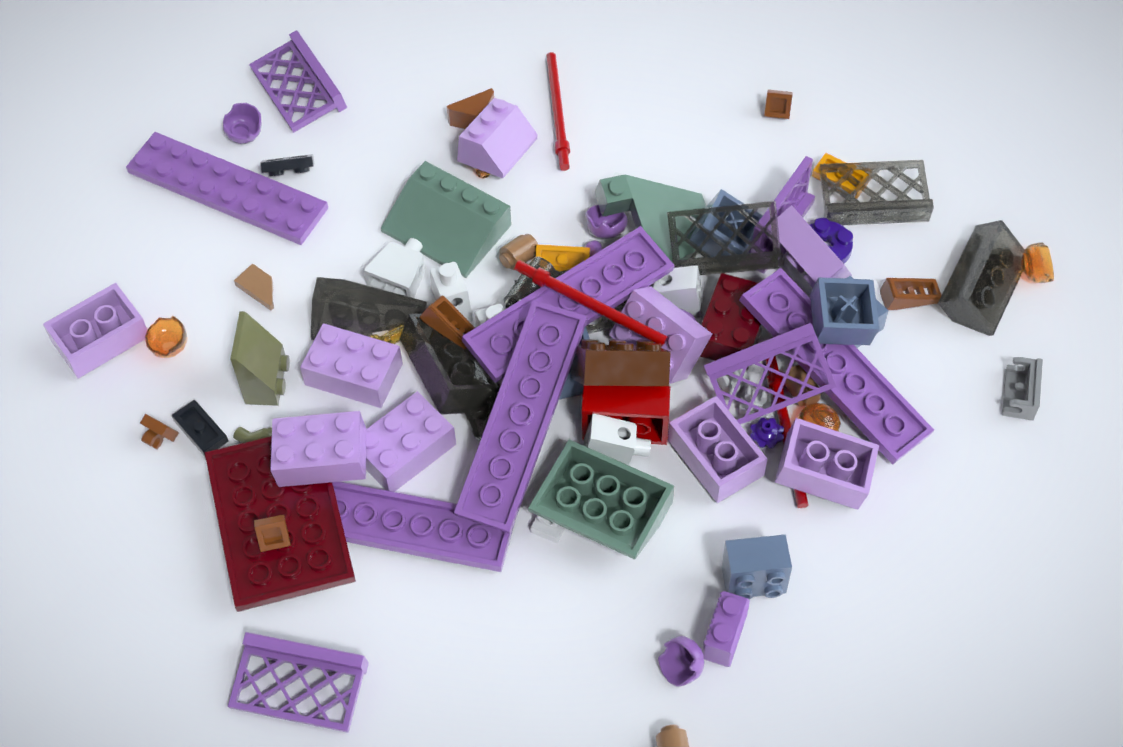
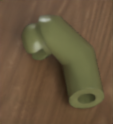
(243, 435)

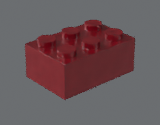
(729, 320)

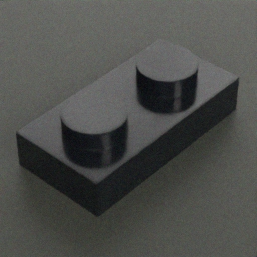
(277, 166)
(199, 427)

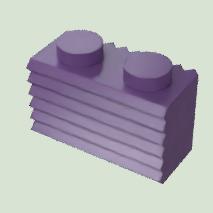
(725, 628)

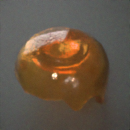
(1038, 263)
(166, 337)
(821, 415)

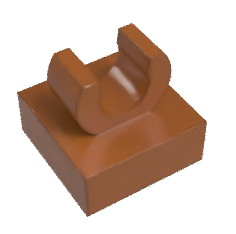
(778, 104)
(156, 432)
(272, 533)

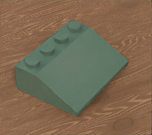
(447, 218)
(603, 499)

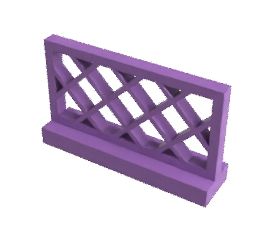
(316, 74)
(793, 194)
(763, 351)
(304, 655)

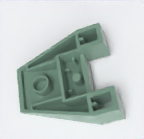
(649, 207)

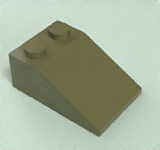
(258, 362)

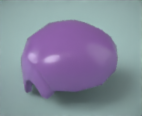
(242, 123)
(605, 226)
(681, 661)

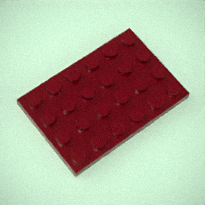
(248, 492)

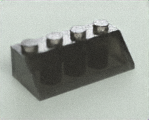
(984, 278)
(446, 369)

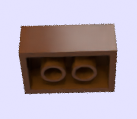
(621, 363)

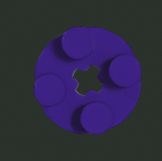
(837, 235)

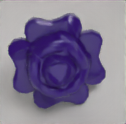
(766, 433)

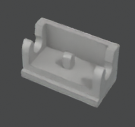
(1022, 388)

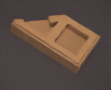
(257, 285)

